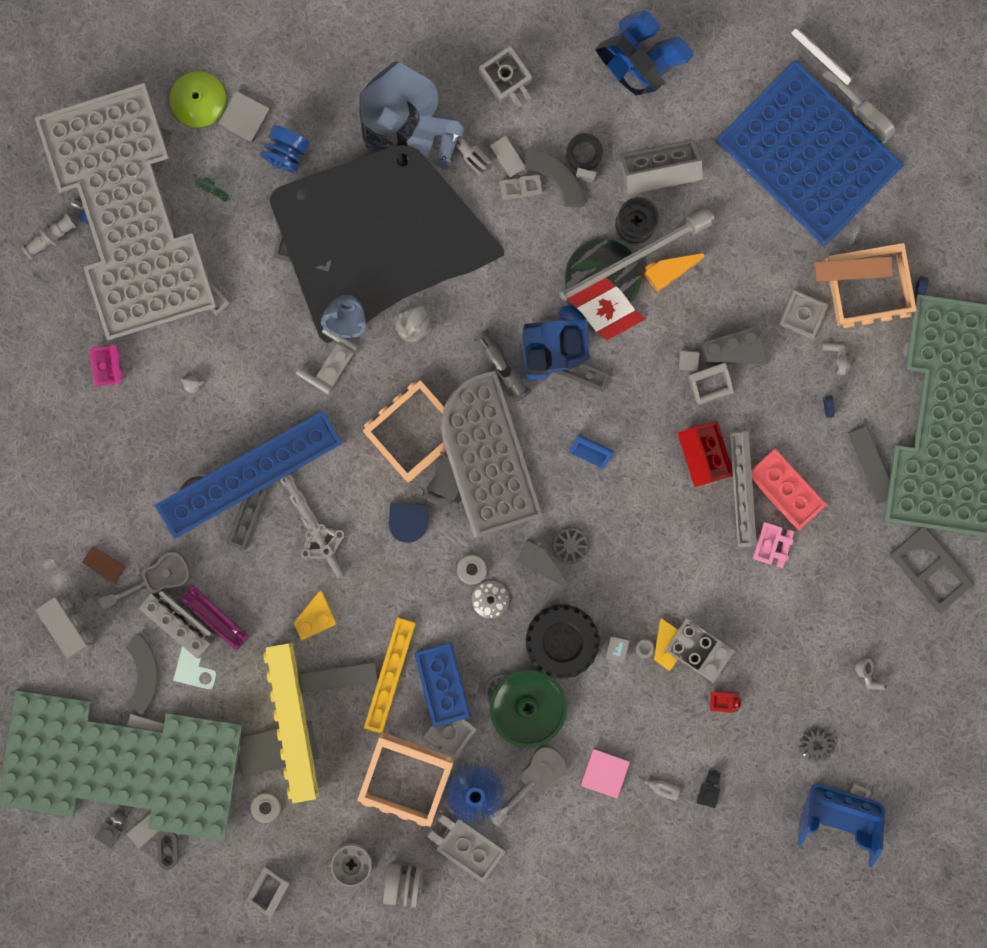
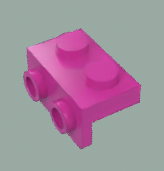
(105, 365)

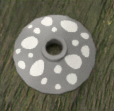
(487, 589)

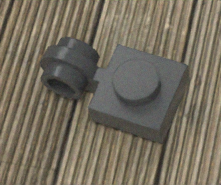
(109, 832)

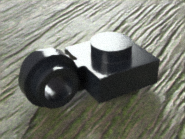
(708, 794)

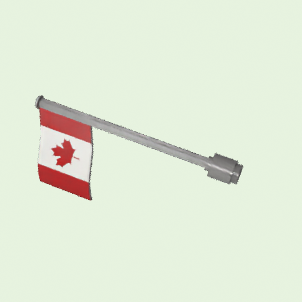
(604, 303)

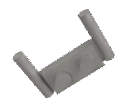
(333, 366)

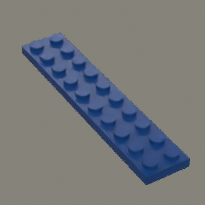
(247, 475)

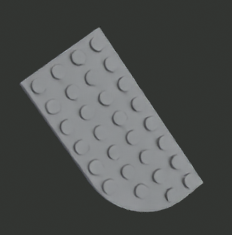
(487, 457)

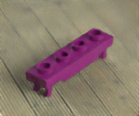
(214, 617)

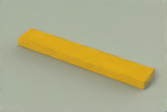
(389, 675)

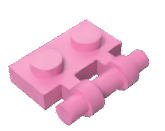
(768, 543)

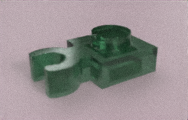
(208, 186)

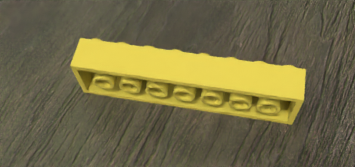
(292, 723)

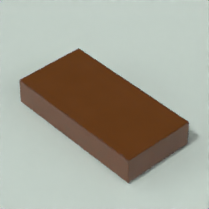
(103, 564)

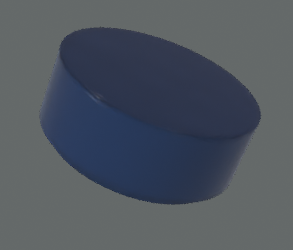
(921, 285)

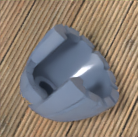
(344, 317)

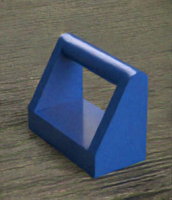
(591, 451)

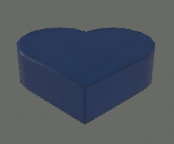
(828, 406)

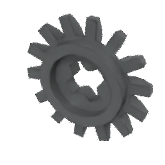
(816, 737)

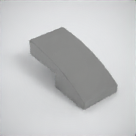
(521, 187)

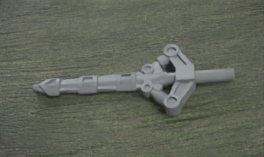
(315, 531)

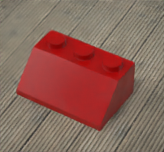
(705, 453)

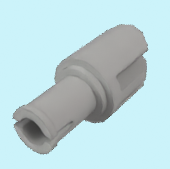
(470, 152)

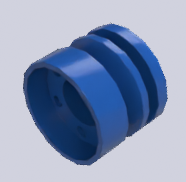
(284, 150)

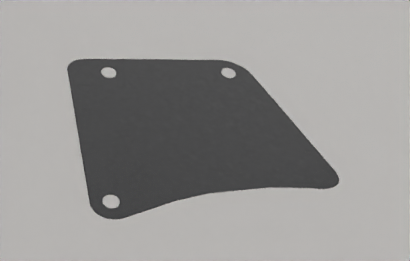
(381, 228)

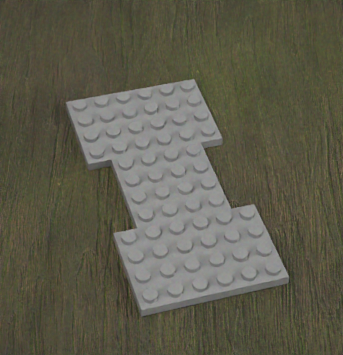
(109, 155)

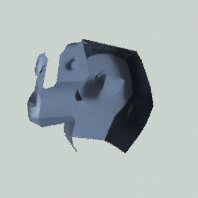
(405, 103)

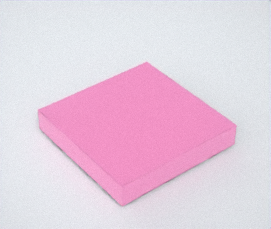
(605, 773)

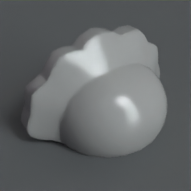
(192, 384)

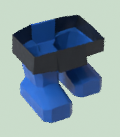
(623, 52)
(546, 335)

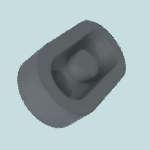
(167, 849)

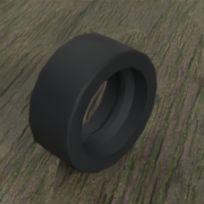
(587, 138)

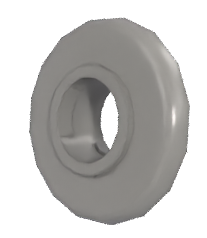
(472, 559)
(275, 807)

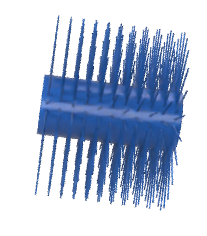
(473, 802)

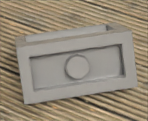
(693, 378)
(268, 911)

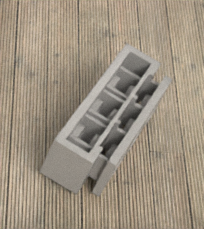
(175, 625)

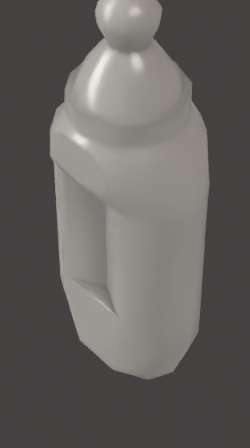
(664, 788)

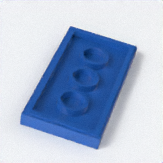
(442, 685)

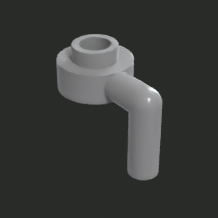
(842, 363)
(864, 669)

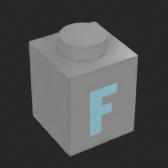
(616, 650)

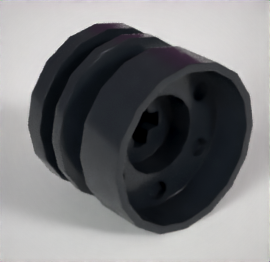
(644, 213)

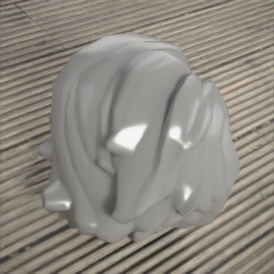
(413, 323)

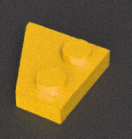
(315, 617)
(665, 635)

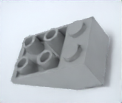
(699, 650)

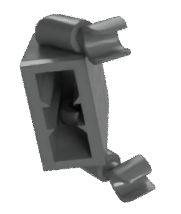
(443, 487)

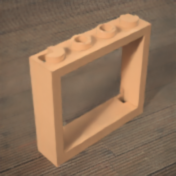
(899, 250)
(386, 412)
(415, 751)

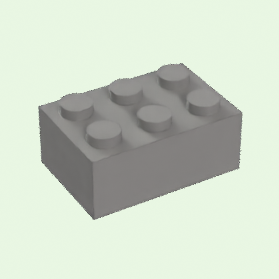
(65, 626)

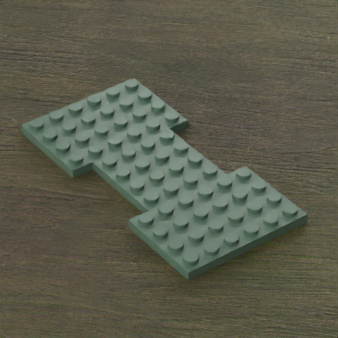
(945, 473)
(175, 773)

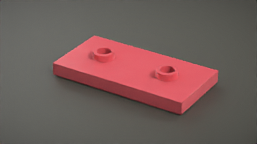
(787, 489)

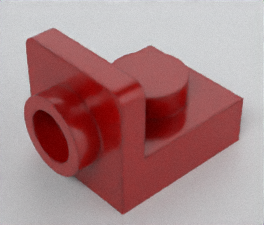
(725, 702)

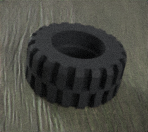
(588, 646)

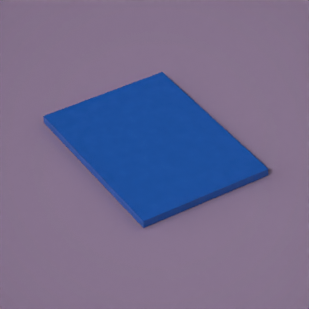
(809, 153)

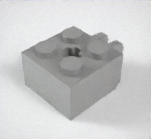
(505, 88)

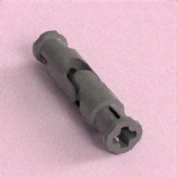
(495, 355)

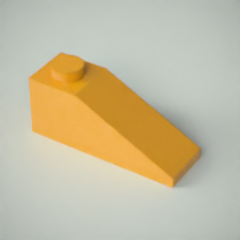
(668, 270)

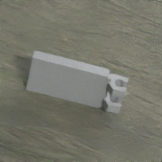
(466, 847)

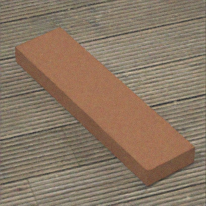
(853, 269)

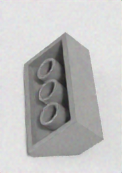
(661, 167)

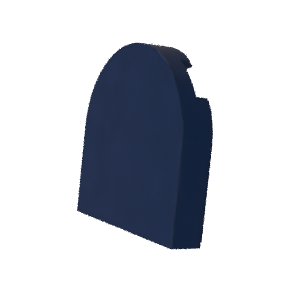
(408, 521)

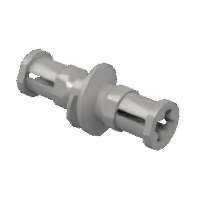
(49, 236)

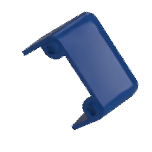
(847, 813)

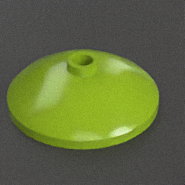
(200, 111)

